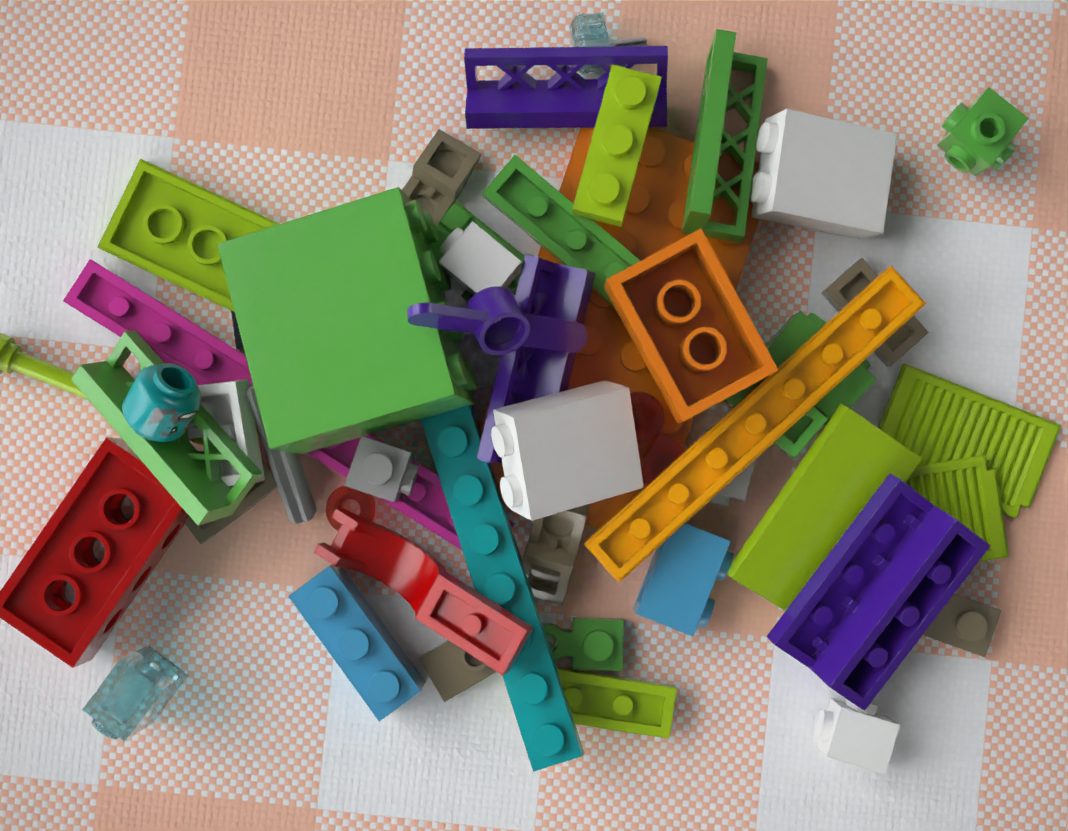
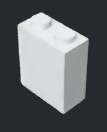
(823, 174)
(567, 449)

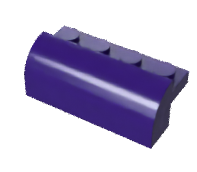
(878, 591)

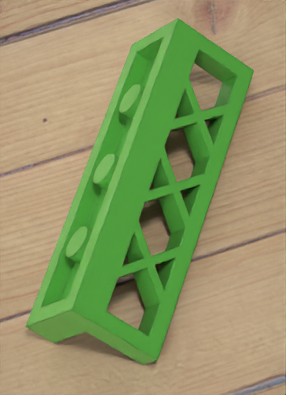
(715, 101)
(185, 473)

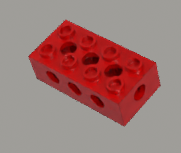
(63, 553)

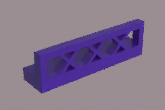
(560, 101)
(535, 372)

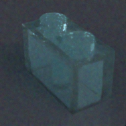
(134, 693)

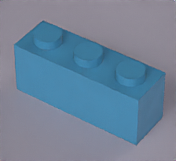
(358, 641)

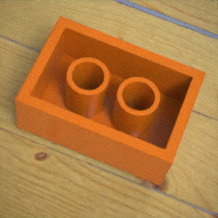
(689, 326)

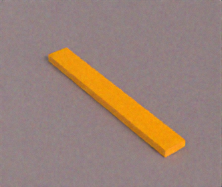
(754, 423)

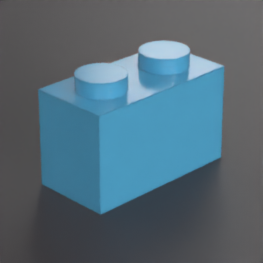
(682, 579)

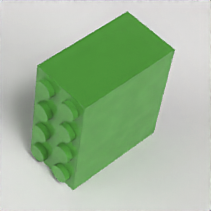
(330, 323)

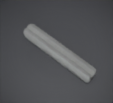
(287, 473)

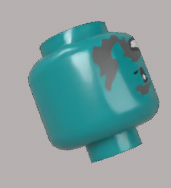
(162, 402)

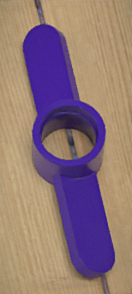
(508, 333)

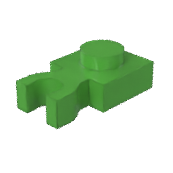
(591, 643)

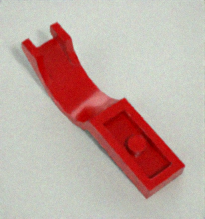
(435, 595)

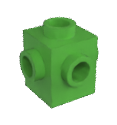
(981, 133)

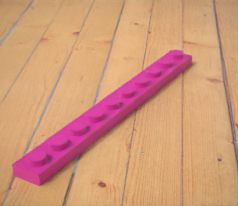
(210, 360)

